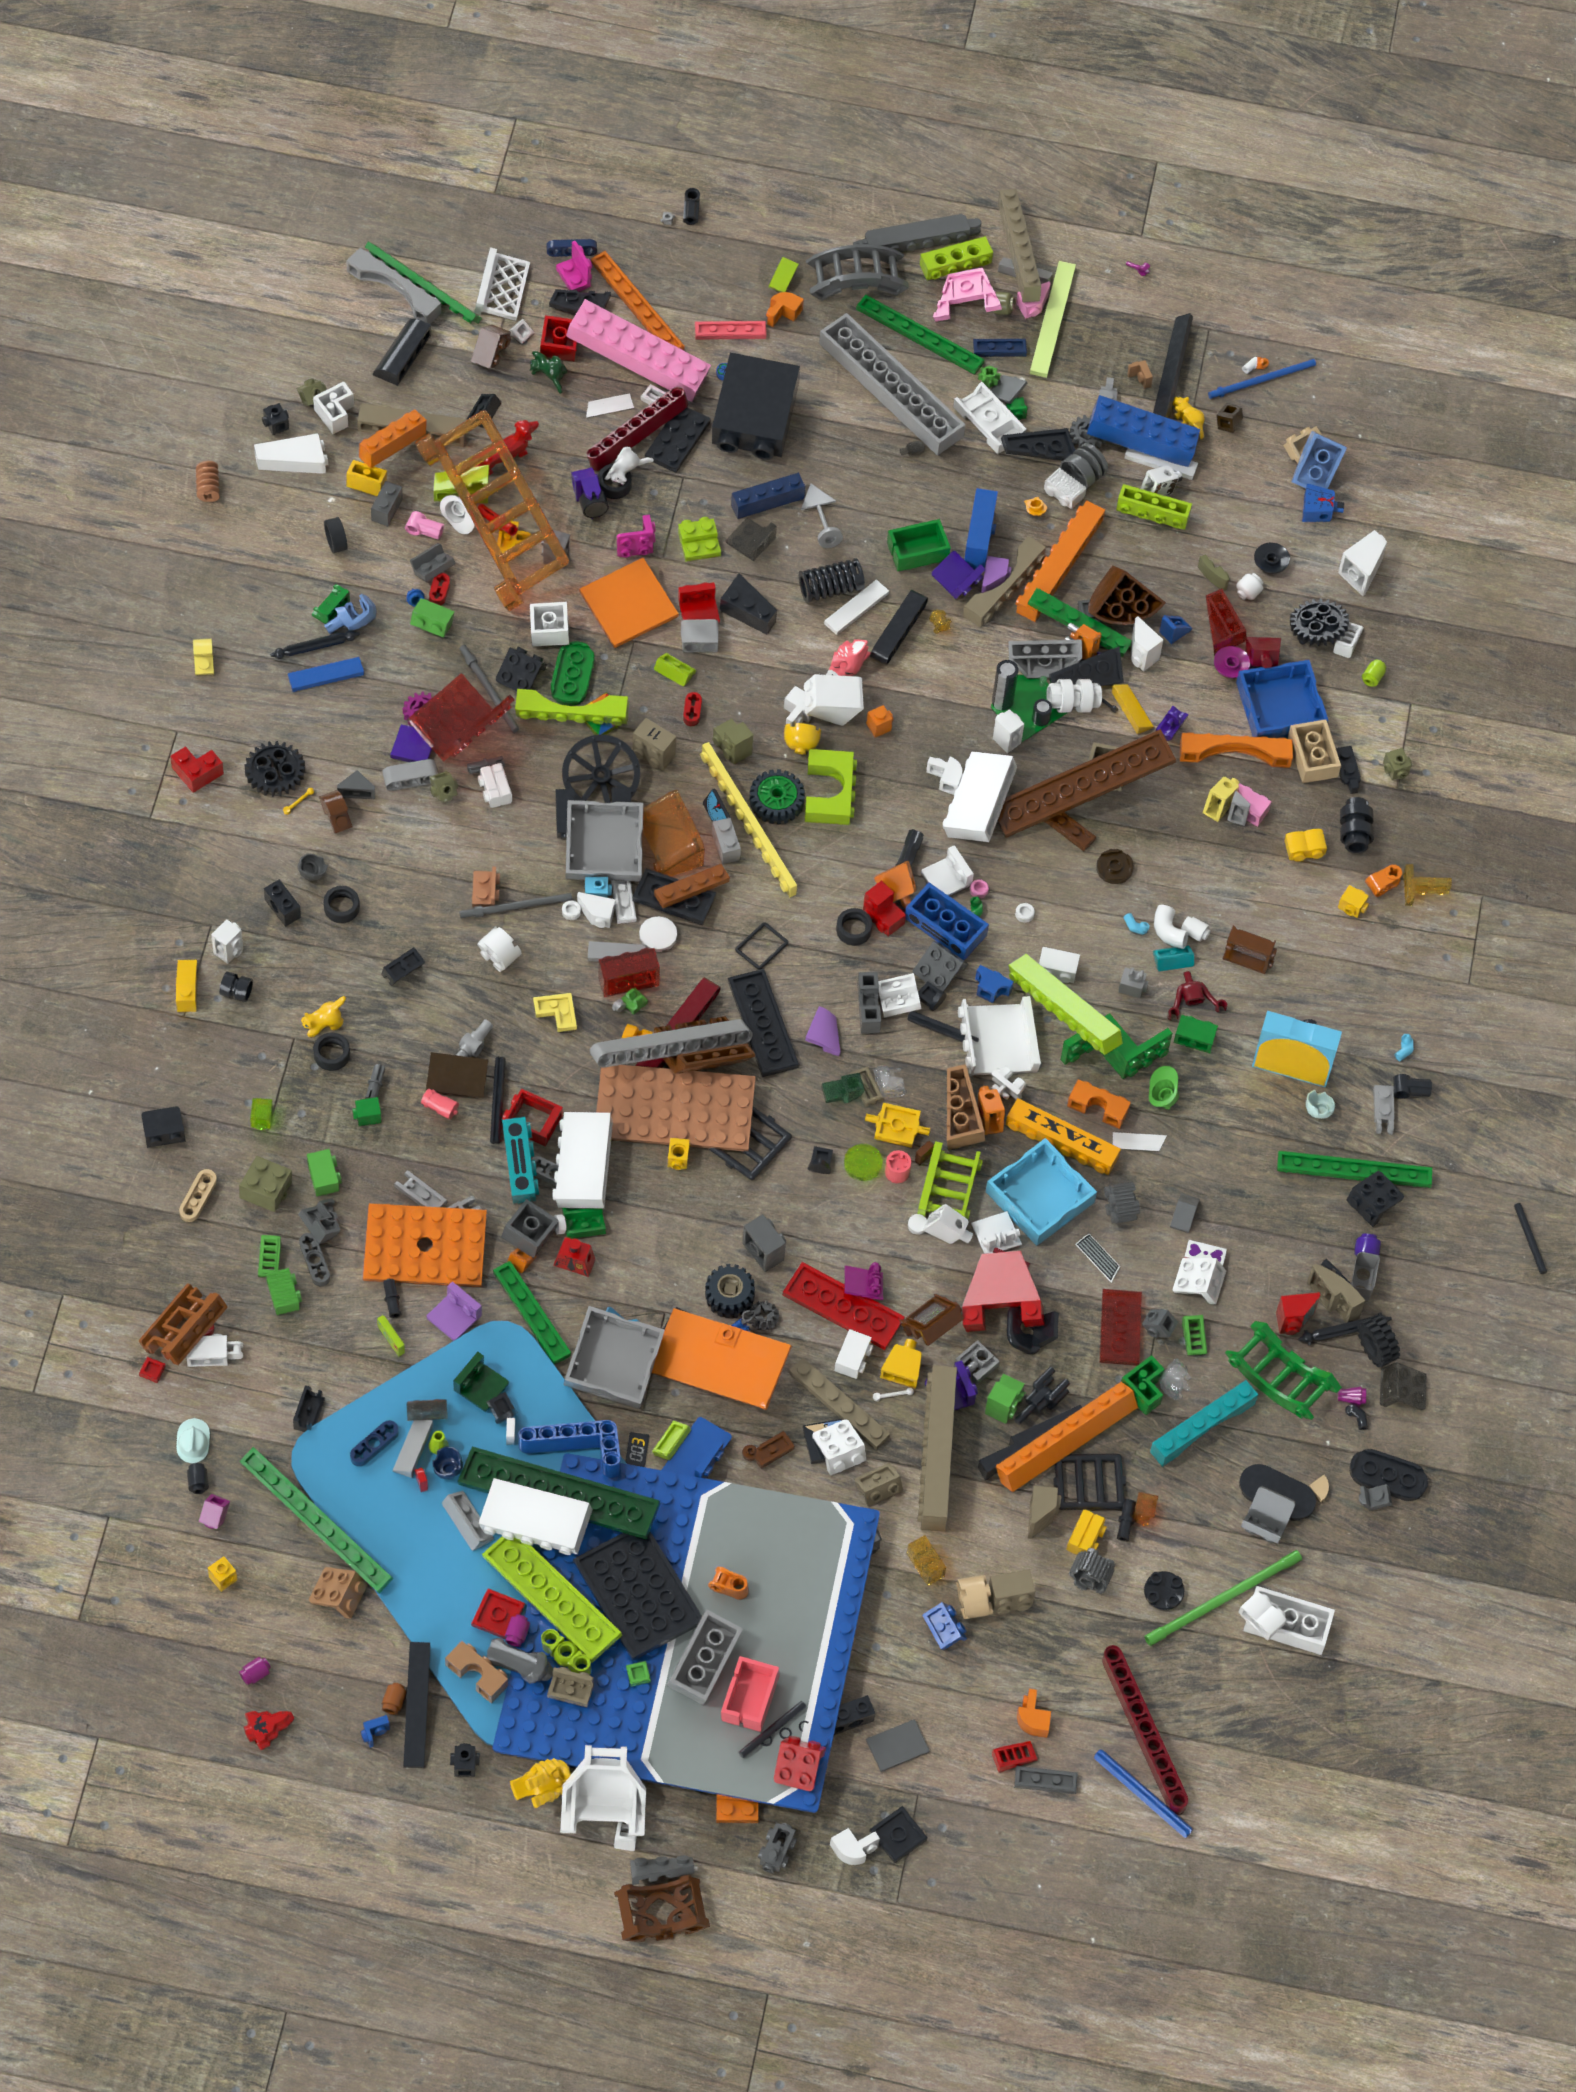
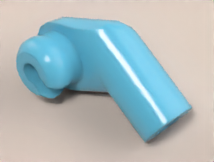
(1139, 928)
(1407, 1047)

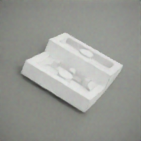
(899, 995)

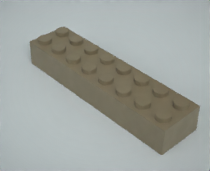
(937, 1448)

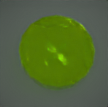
(863, 1162)

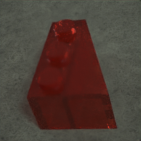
(1224, 622)

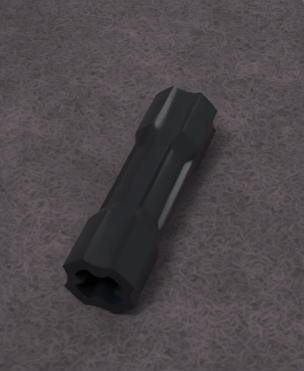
(911, 846)

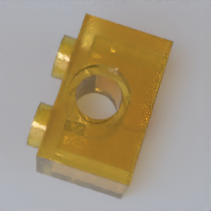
(926, 1560)

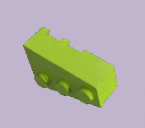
(473, 479)

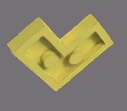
(559, 1006)

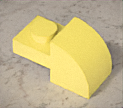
(203, 656)

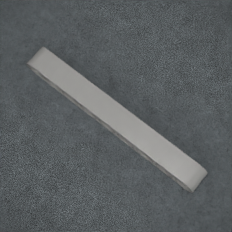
(670, 1043)

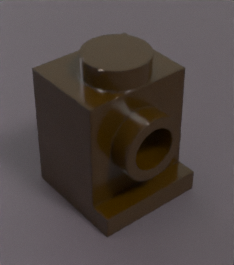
(1229, 417)

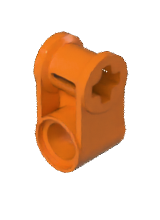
(1384, 880)
(725, 1582)

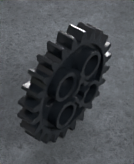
(1319, 622)
(259, 775)

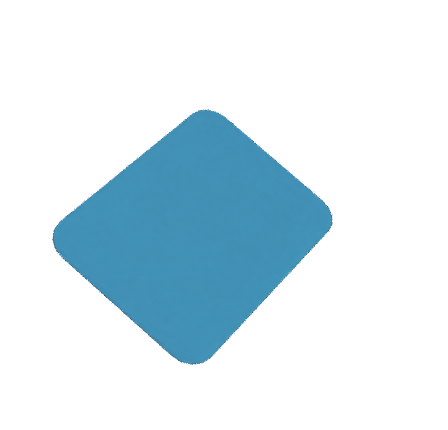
(408, 1530)

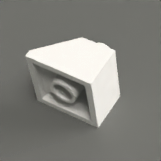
(1145, 645)

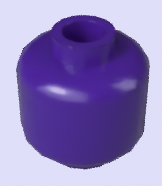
(1367, 1243)

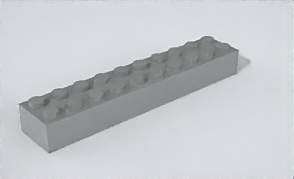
(892, 384)

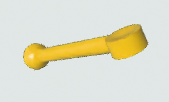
(286, 810)

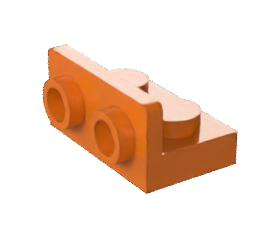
(735, 1810)

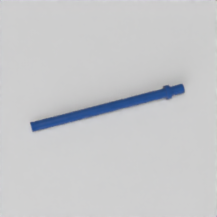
(1266, 377)

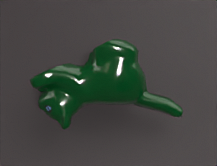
(552, 368)

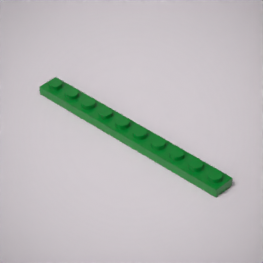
(316, 1520)

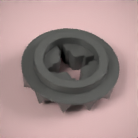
(772, 1316)

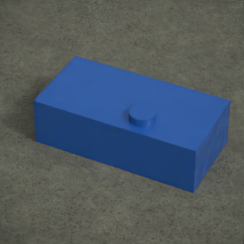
(981, 527)

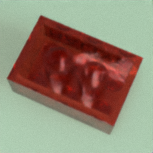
(628, 971)

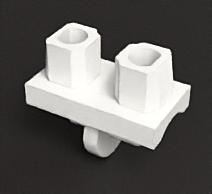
(1001, 1079)

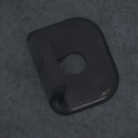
(1041, 1334)

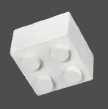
(549, 624)

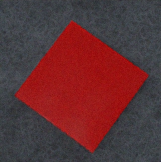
(495, 1613)

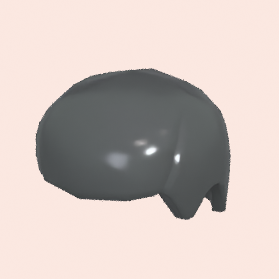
(312, 867)

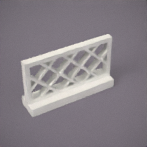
(488, 278)

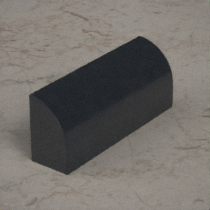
(403, 351)

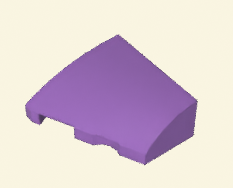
(824, 1031)

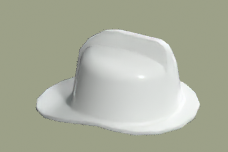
(456, 514)

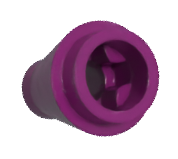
(1353, 1395)

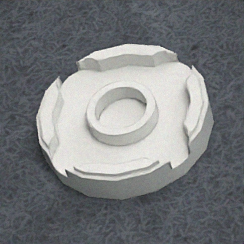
(658, 933)

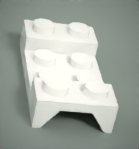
(988, 416)

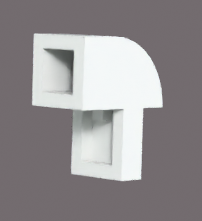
(795, 704)
(948, 771)
(851, 1850)

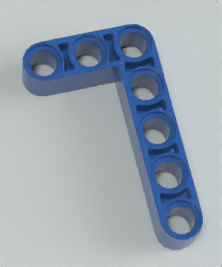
(575, 1436)

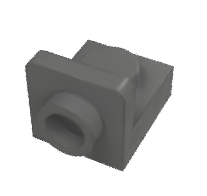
(1375, 1497)

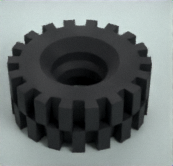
(1378, 1340)

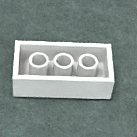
(1305, 1625)

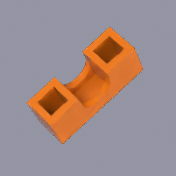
(1086, 1095)

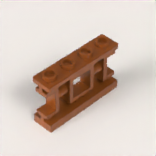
(192, 1330)

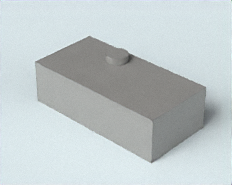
(704, 1657)

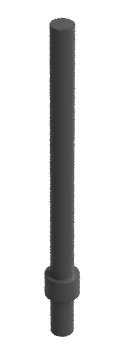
(472, 662)
(479, 911)

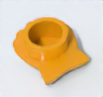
(1035, 506)

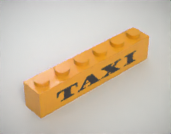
(1063, 1136)

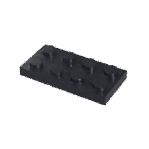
(678, 439)
(691, 909)

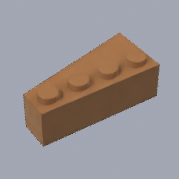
(963, 1116)

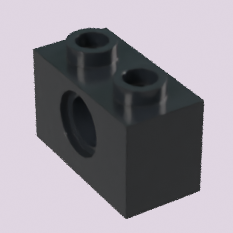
(282, 902)

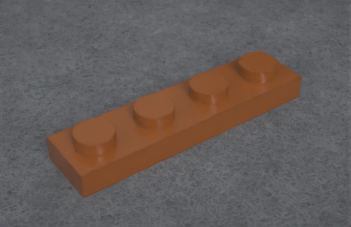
(692, 885)

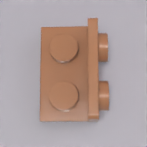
(485, 888)

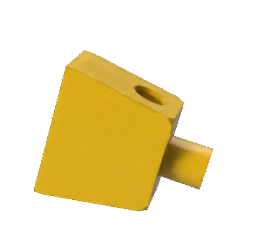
(903, 1364)

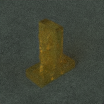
(1422, 885)

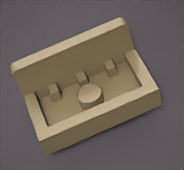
(571, 1686)

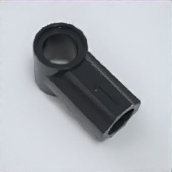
(691, 206)
(1406, 1086)

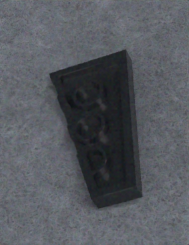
(1100, 669)

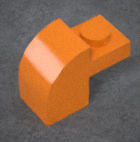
(785, 305)
(1032, 1720)

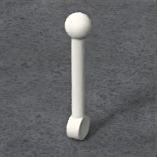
(876, 1396)

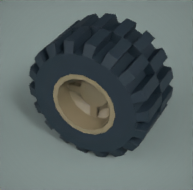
(729, 1290)

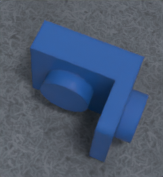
(374, 1727)

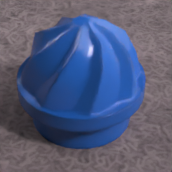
(414, 596)

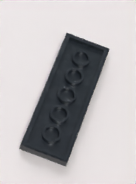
(762, 1016)

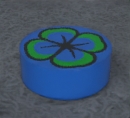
(720, 371)

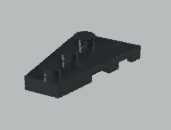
(571, 300)

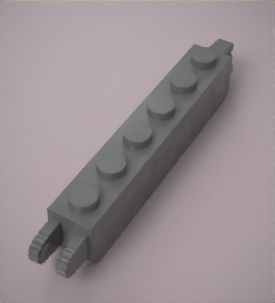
(924, 233)

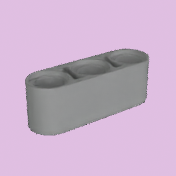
(409, 774)

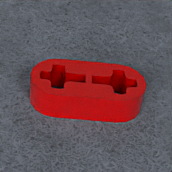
(435, 588)
(695, 709)

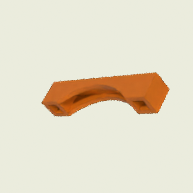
(1273, 751)

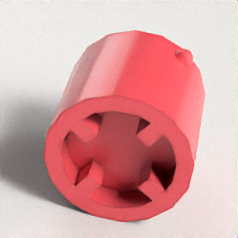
(898, 1166)

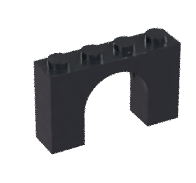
(562, 797)

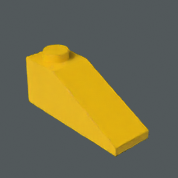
(186, 986)

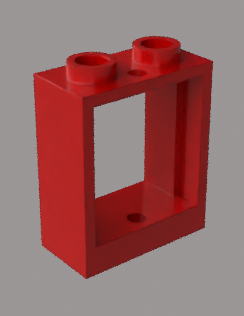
(539, 1103)

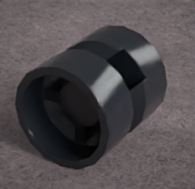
(236, 987)

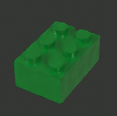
(918, 545)

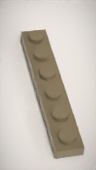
(839, 1403)

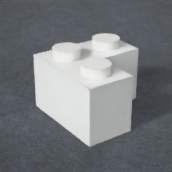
(332, 406)

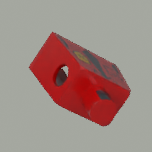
(575, 1257)

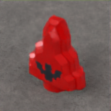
(265, 1726)

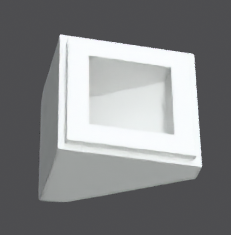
(521, 331)

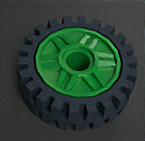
(780, 809)

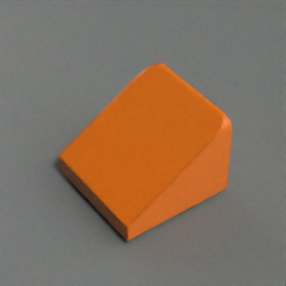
(520, 1260)

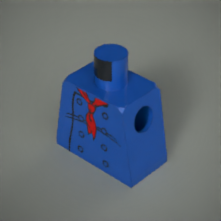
(1320, 504)

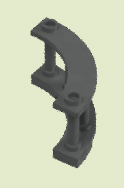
(857, 280)

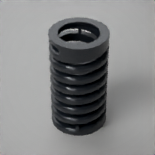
(831, 584)

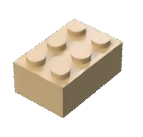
(1314, 751)

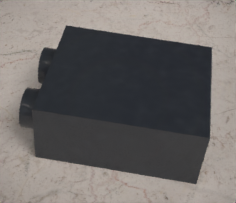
(755, 406)

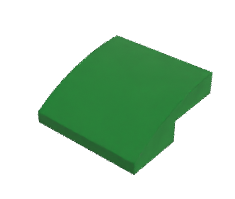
(584, 1222)

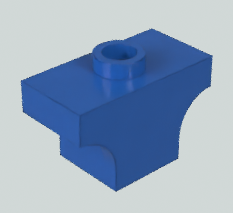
(992, 984)

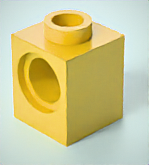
(678, 1146)
(222, 1573)

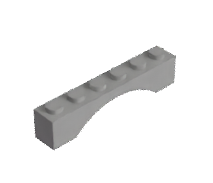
(368, 268)

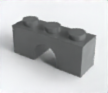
(868, 1002)

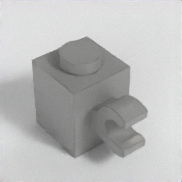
(1133, 982)

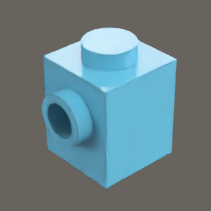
(598, 886)

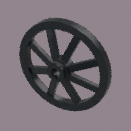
(594, 740)

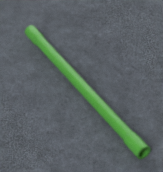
(1284, 1563)

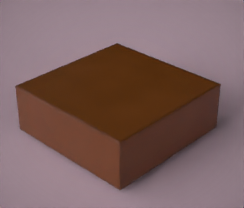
(924, 1152)

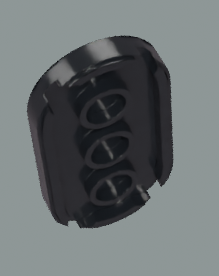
(1376, 1468)
(1263, 1475)

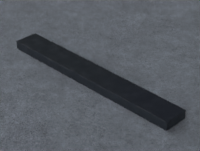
(1173, 365)

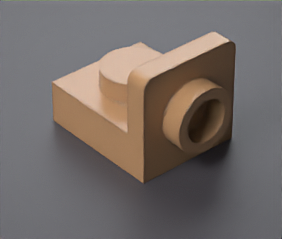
(1142, 372)

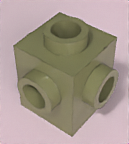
(309, 390)
(1397, 764)
(443, 786)

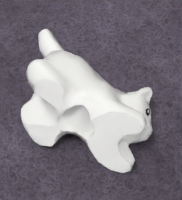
(625, 462)

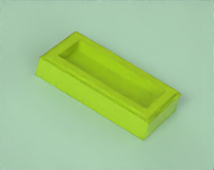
(391, 1335)
(671, 1440)

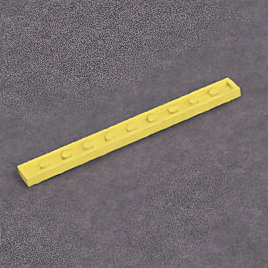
(750, 822)

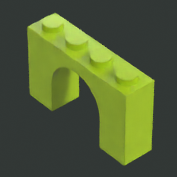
(837, 808)

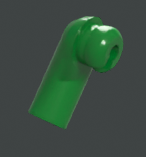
(976, 906)

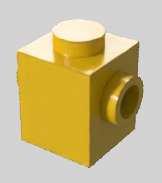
(1353, 901)

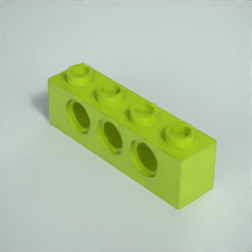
(956, 258)

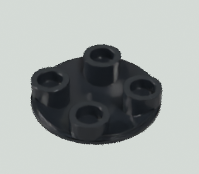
(1164, 1590)

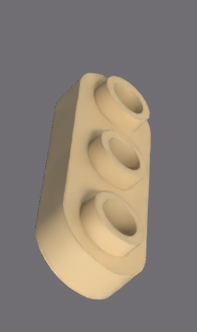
(198, 1188)

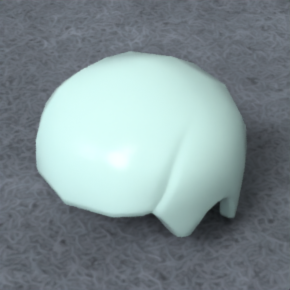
(1319, 1104)

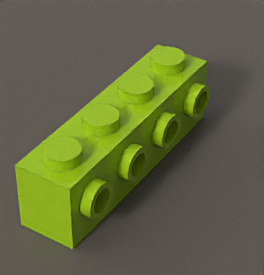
(1154, 507)

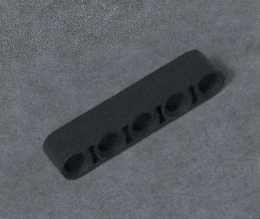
(899, 627)

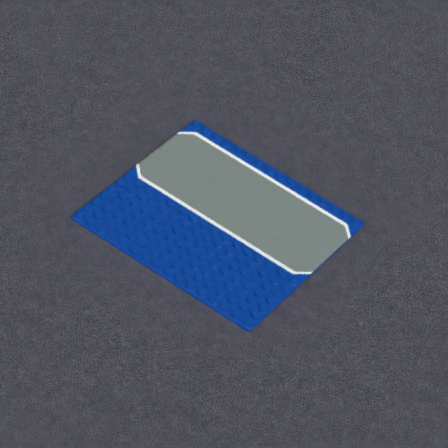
(802, 1609)

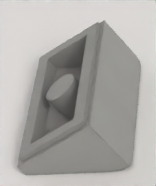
(1239, 809)

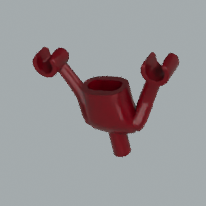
(1193, 995)

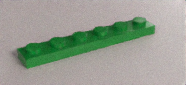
(1066, 614)
(532, 1312)

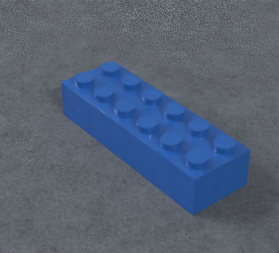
(1143, 431)

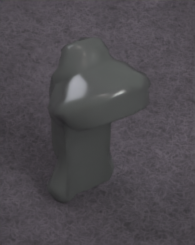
(530, 1666)

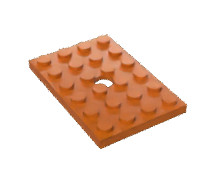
(455, 1252)

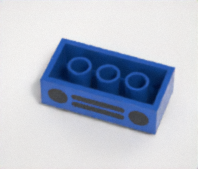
(946, 921)

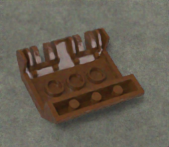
(707, 1058)

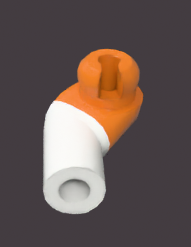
(1255, 363)

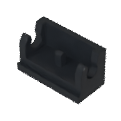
(402, 966)
(308, 1409)

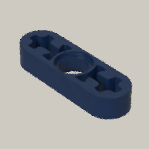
(560, 248)
(388, 1438)

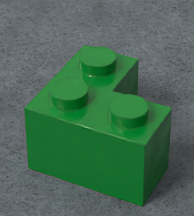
(1143, 1381)

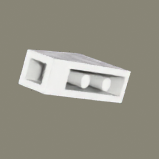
(292, 455)

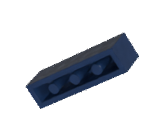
(768, 495)

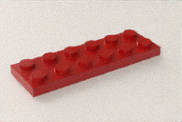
(853, 1312)

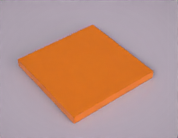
(628, 602)

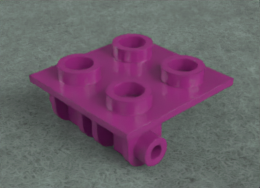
(864, 1282)

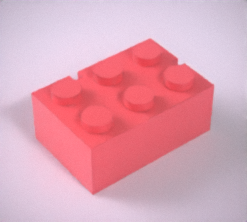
(752, 1696)

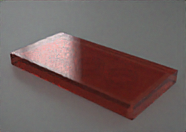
(1120, 1327)

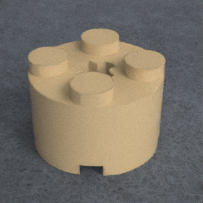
(974, 1595)

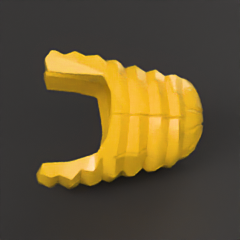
(543, 1780)

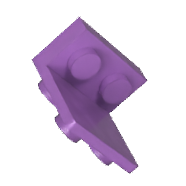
(455, 1312)

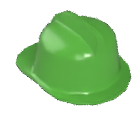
(1164, 1087)

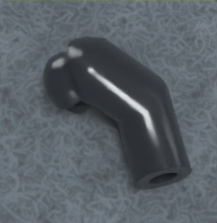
(1354, 1409)

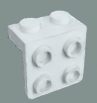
(840, 1446)

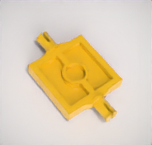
(897, 1125)

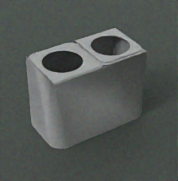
(699, 635)
(1368, 1262)

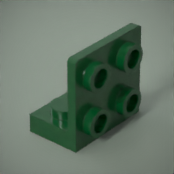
(479, 1382)

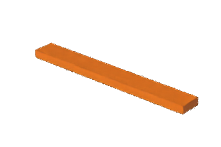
(634, 299)

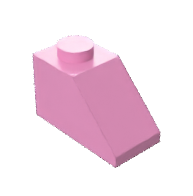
(1032, 309)

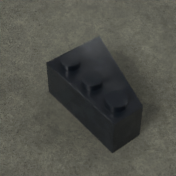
(748, 605)

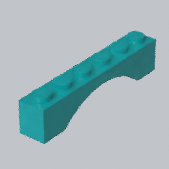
(1182, 1436)

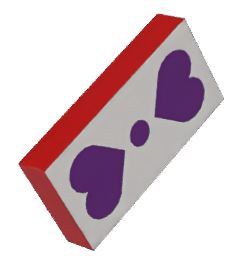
(1202, 1250)

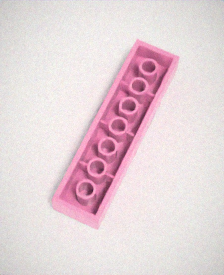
(637, 349)

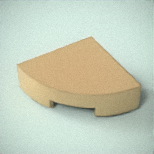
(1320, 1488)

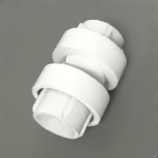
(1083, 695)

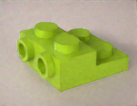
(699, 539)

